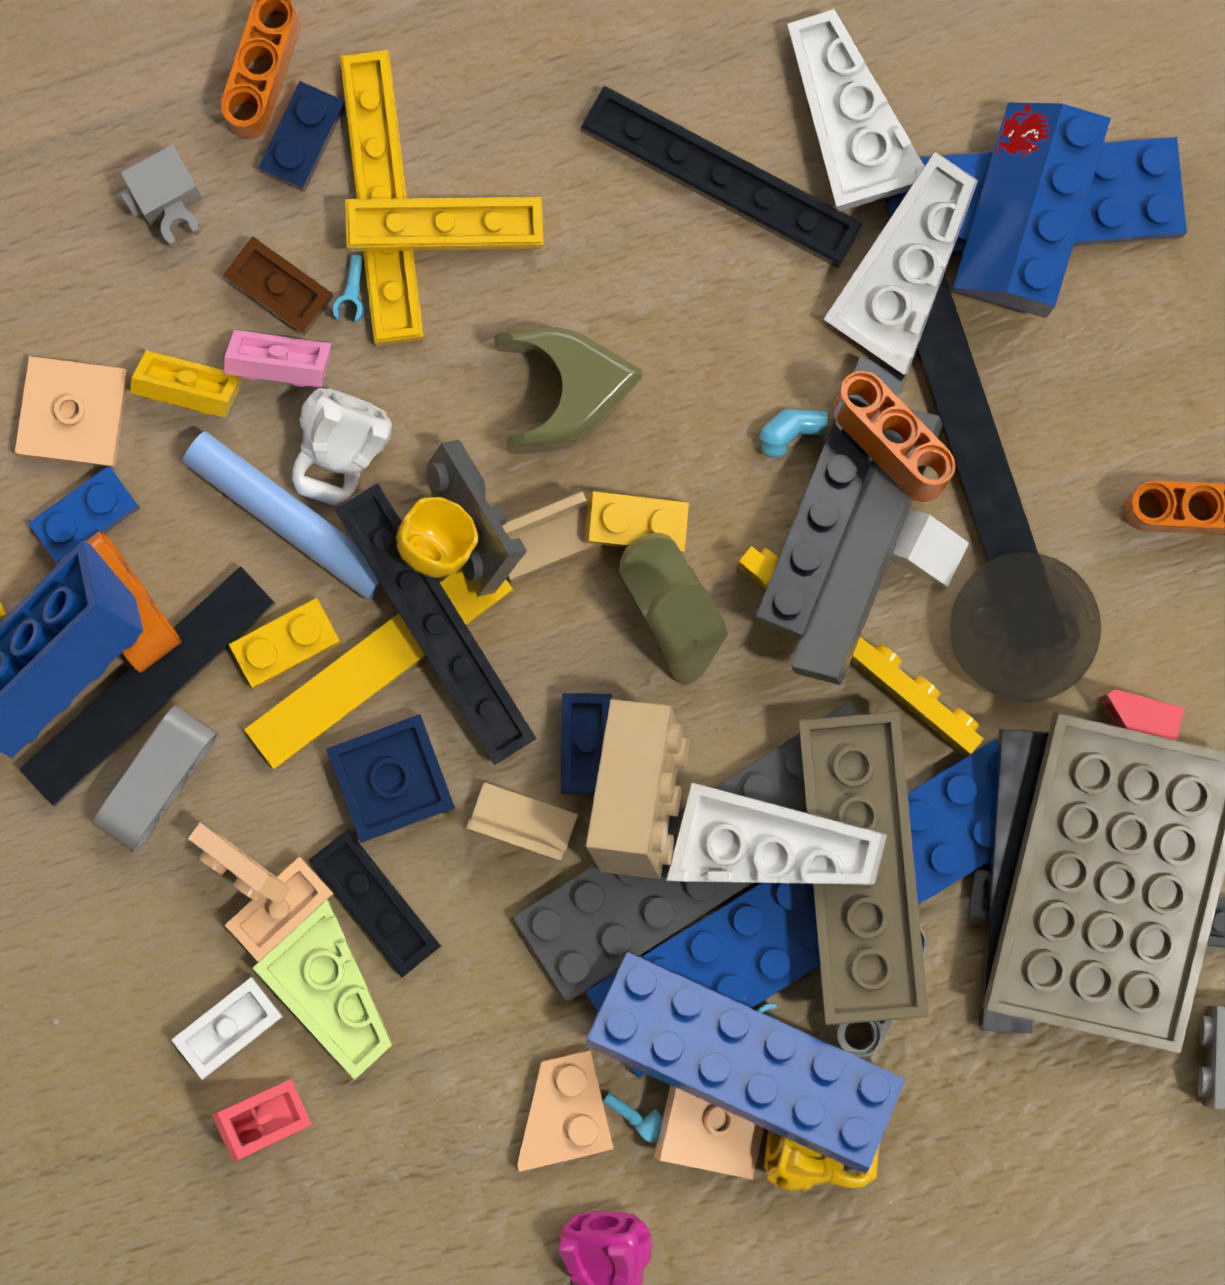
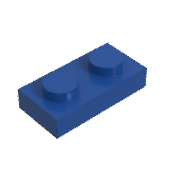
(82, 513)

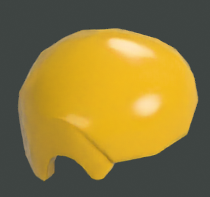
(436, 537)

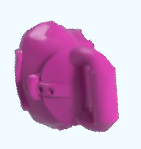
(605, 1248)

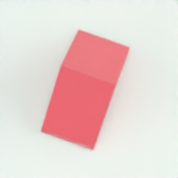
(1143, 714)
(261, 1120)

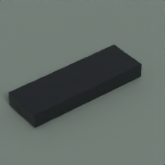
(375, 903)

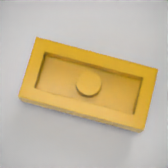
(185, 384)
(624, 518)
(285, 643)

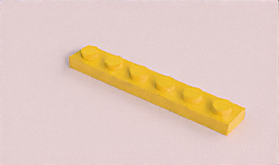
(882, 667)

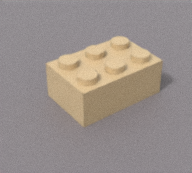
(637, 789)

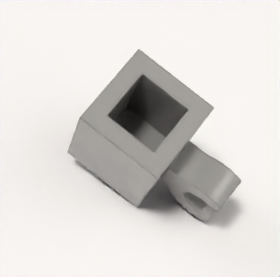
(162, 191)

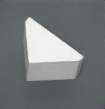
(929, 548)

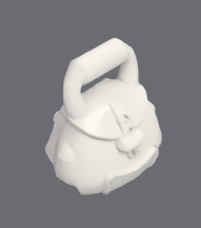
(340, 437)

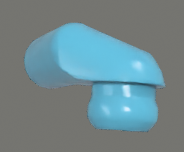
(787, 426)

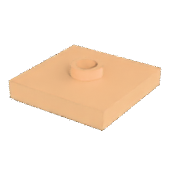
(72, 412)
(707, 1136)

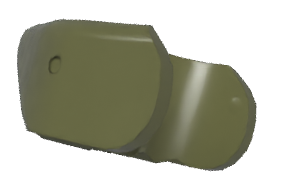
(591, 383)
(673, 605)

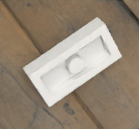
(227, 1028)

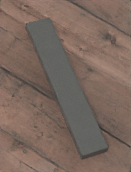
(856, 571)

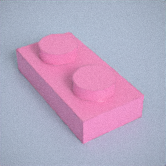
(277, 358)

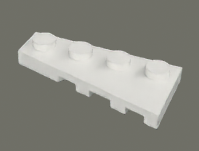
(855, 126)
(901, 273)
(761, 842)

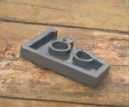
(458, 480)

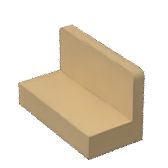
(550, 535)
(522, 822)

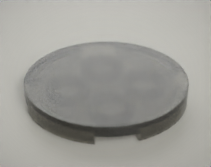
(1025, 627)

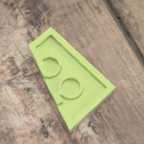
(326, 990)

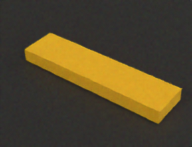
(443, 224)

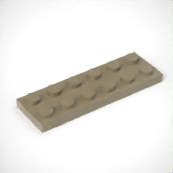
(866, 930)

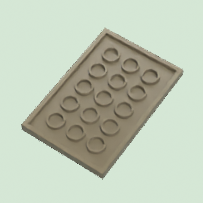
(1113, 885)

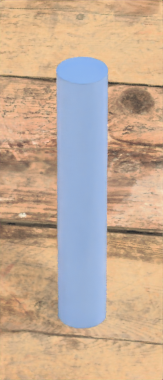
(281, 512)

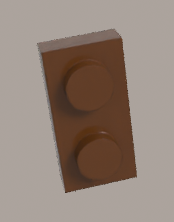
(278, 285)

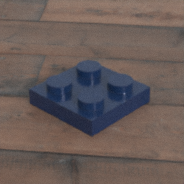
(390, 778)

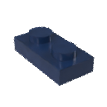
(302, 136)
(582, 740)

